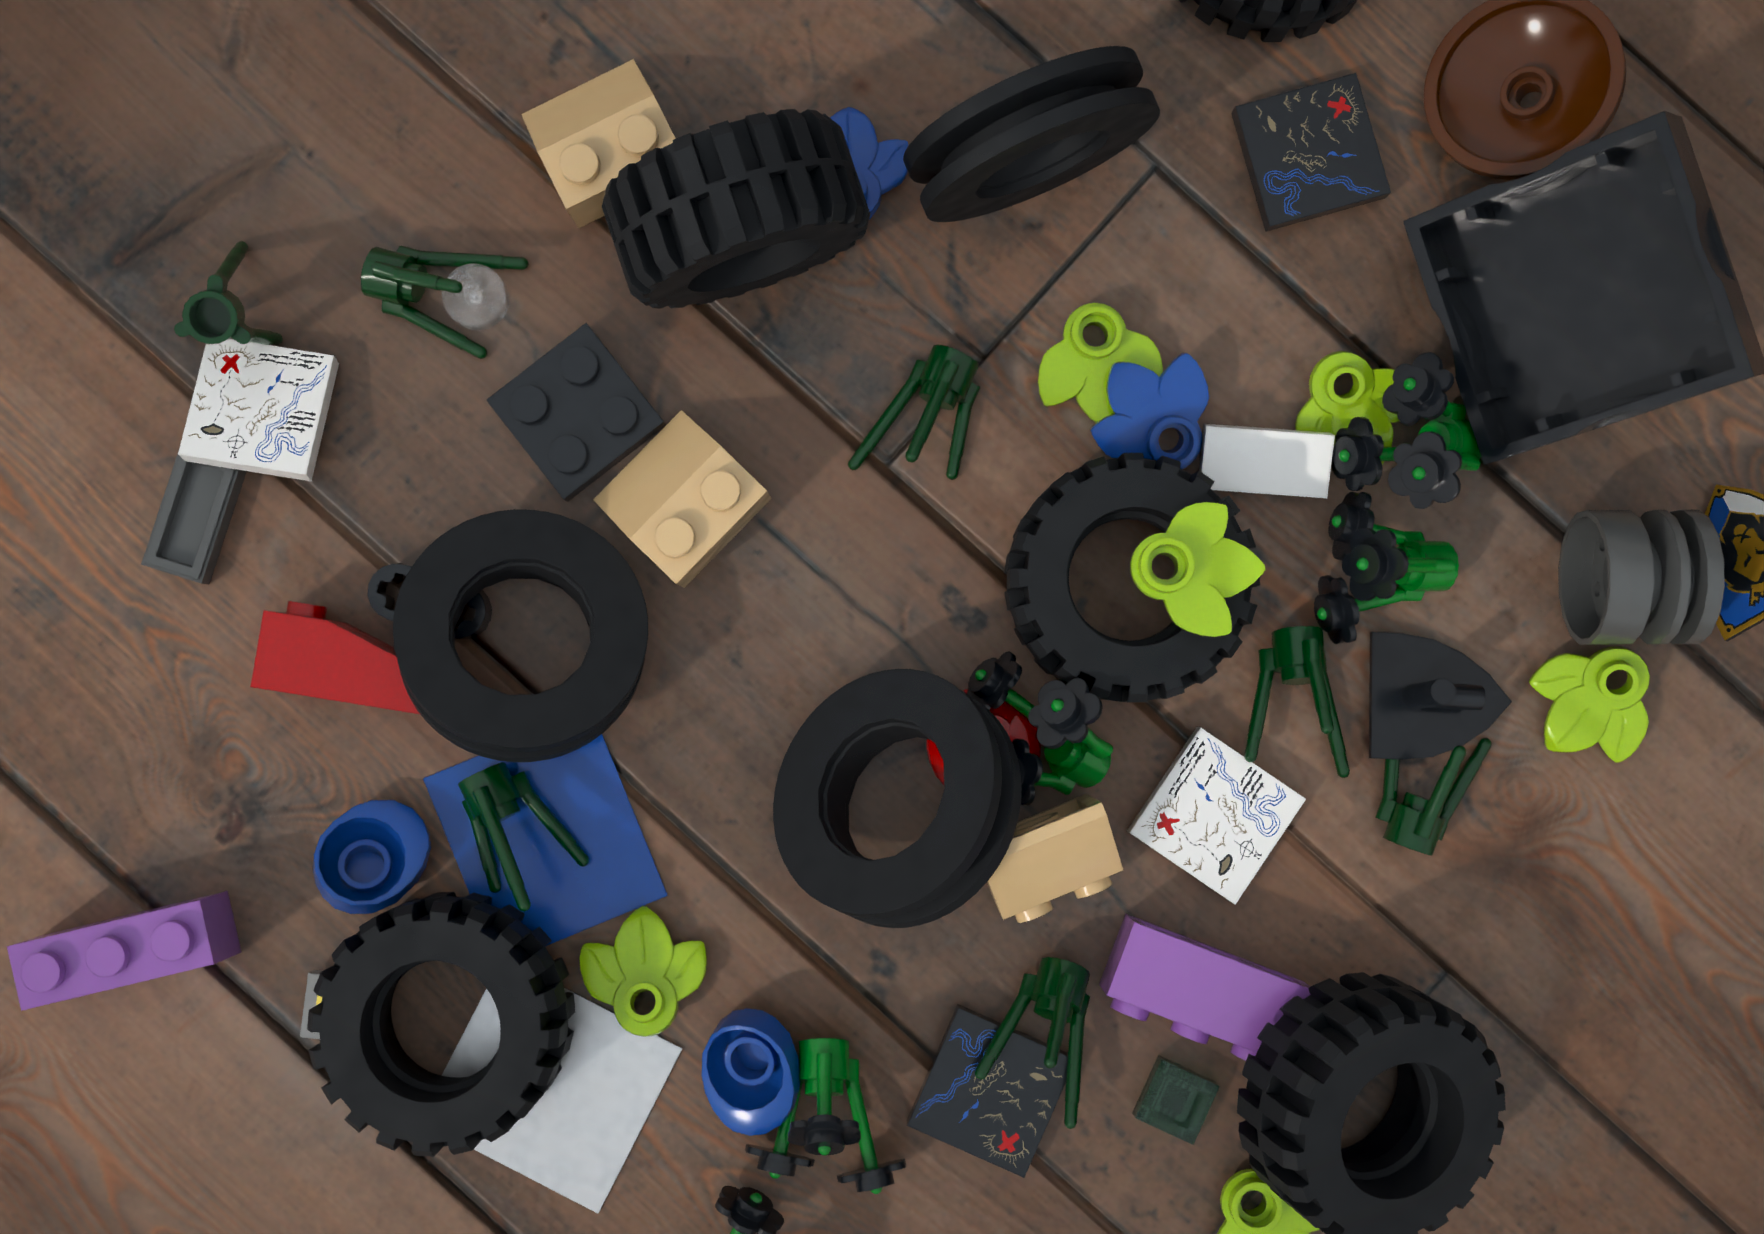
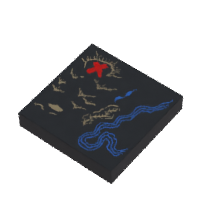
(1310, 152)
(994, 1116)

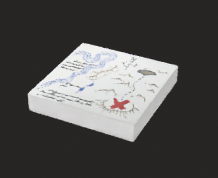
(259, 409)
(1216, 815)

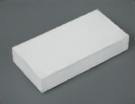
(1267, 460)

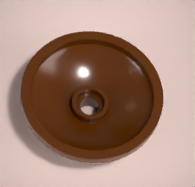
(1516, 49)

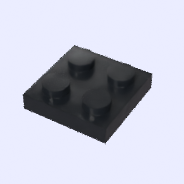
(576, 412)

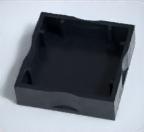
(1586, 290)

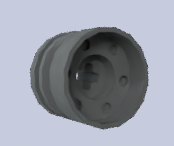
(1640, 577)

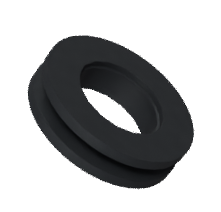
(1031, 133)
(520, 547)
(958, 846)

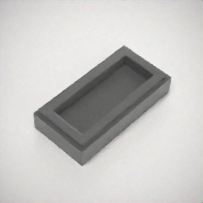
(193, 520)

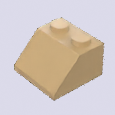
(595, 134)
(682, 499)
(1054, 855)

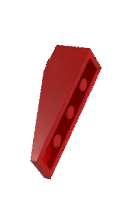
(327, 660)

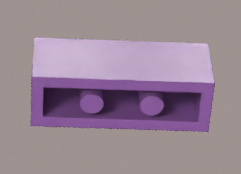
(124, 950)
(1194, 986)

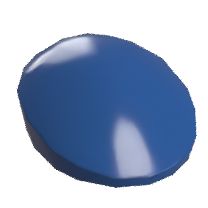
(371, 856)
(751, 1072)

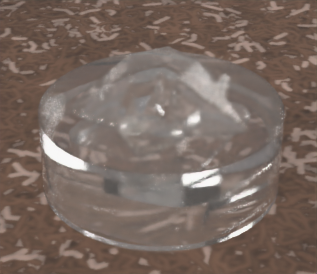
(482, 299)

